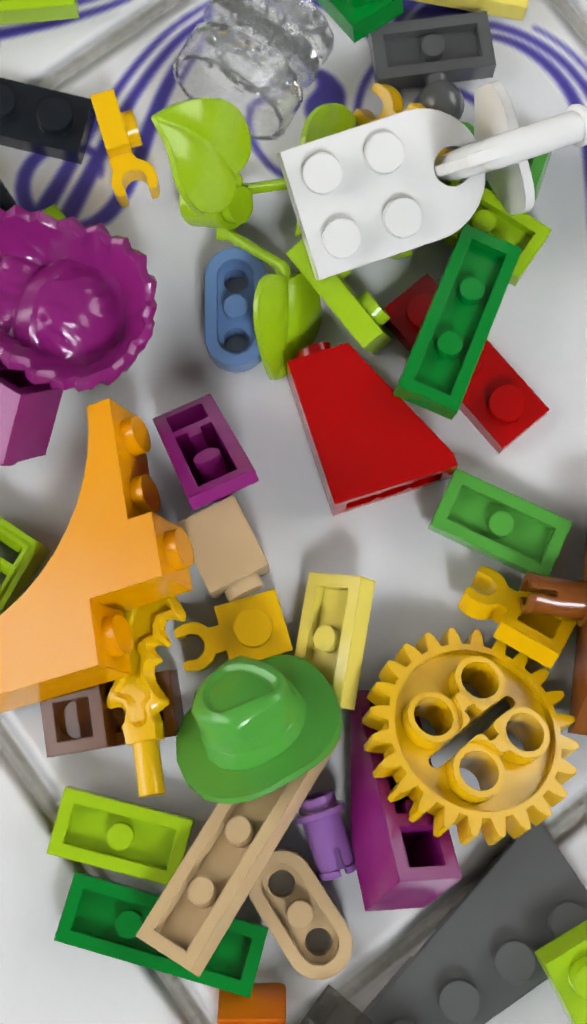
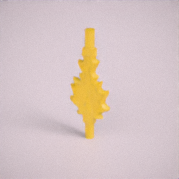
(141, 694)

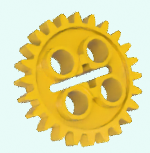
(512, 782)

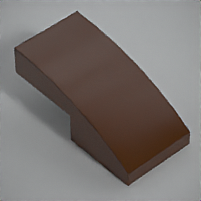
(84, 722)

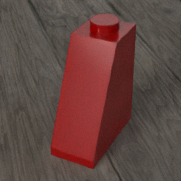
(359, 432)

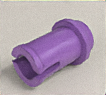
(326, 834)

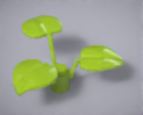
(206, 152)

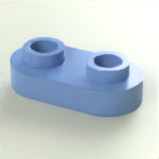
(231, 312)

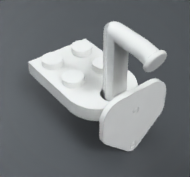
(384, 189)

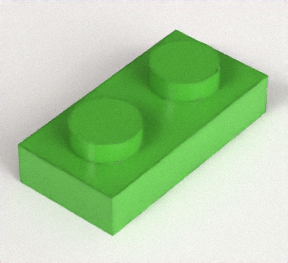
(499, 525)

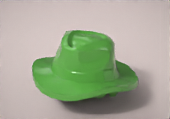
(256, 728)

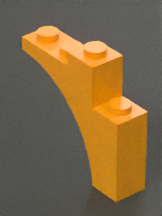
(111, 559)

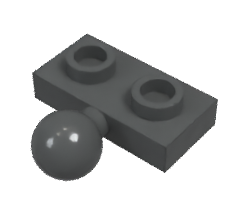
(434, 55)

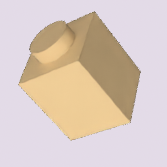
(226, 550)

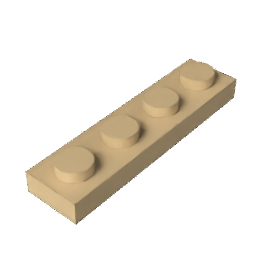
(221, 873)

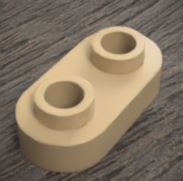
(298, 912)

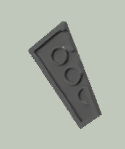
(486, 945)

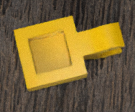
(120, 137)

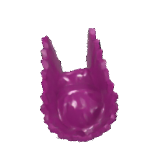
(71, 300)

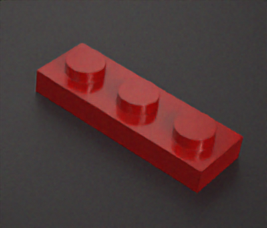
(496, 397)

